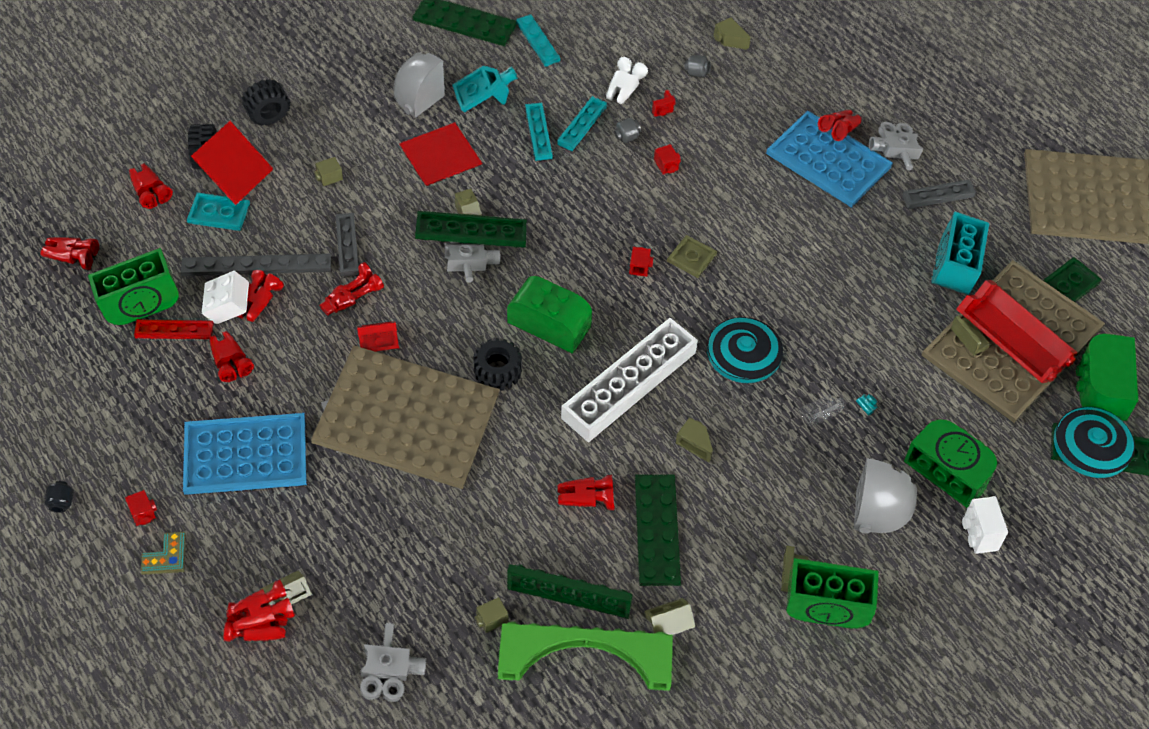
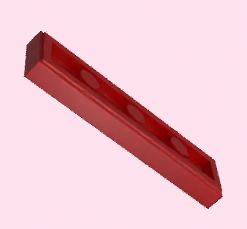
(173, 329)

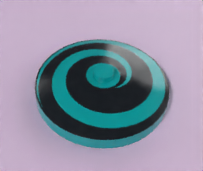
(744, 350)
(1094, 442)

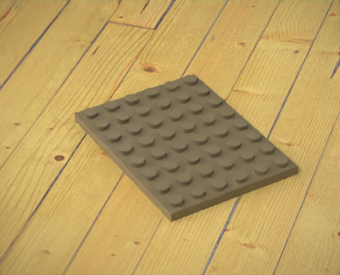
(1088, 196)
(993, 372)
(406, 417)

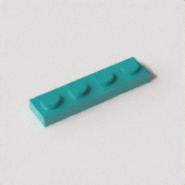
(538, 40)
(582, 123)
(538, 131)

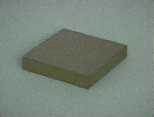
(692, 256)

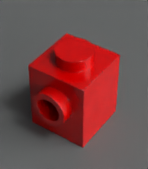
(667, 159)
(640, 261)
(141, 508)

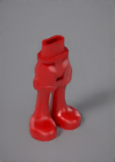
(343, 298)

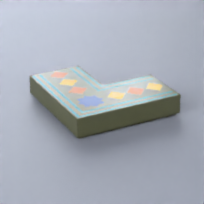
(168, 561)

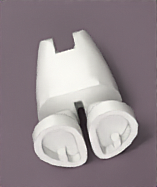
(624, 81)

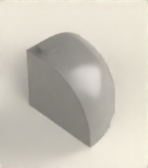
(419, 83)
(883, 498)

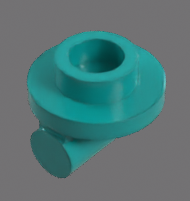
(867, 403)

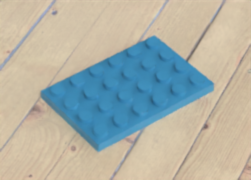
(838, 167)
(244, 453)

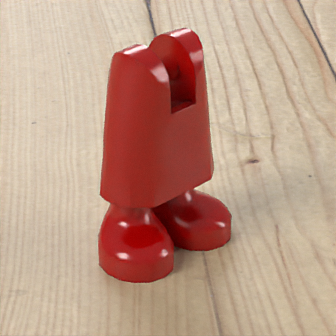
(840, 123)
(147, 180)
(70, 250)
(260, 297)
(228, 350)
(584, 494)
(258, 609)
(257, 633)

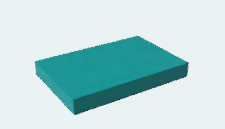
(218, 212)

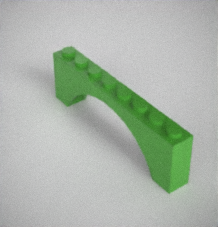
(646, 652)

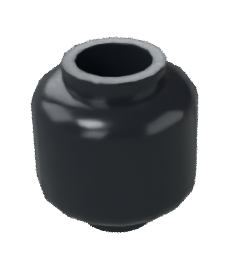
(59, 497)

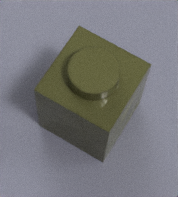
(328, 171)
(491, 615)

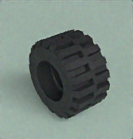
(266, 102)
(197, 136)
(497, 376)

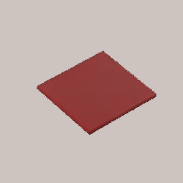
(440, 154)
(232, 162)

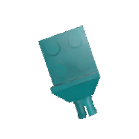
(482, 85)

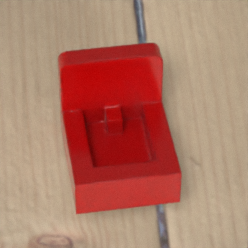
(664, 106)

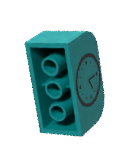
(960, 253)

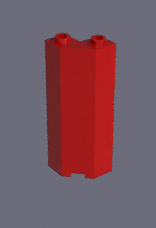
(1017, 332)

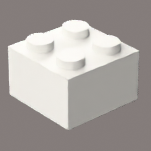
(225, 297)
(985, 525)

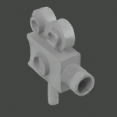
(897, 143)
(469, 258)
(388, 664)

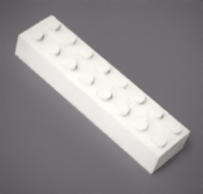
(628, 379)

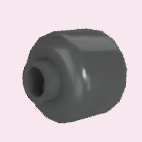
(698, 66)
(627, 130)

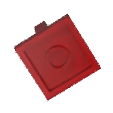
(378, 336)

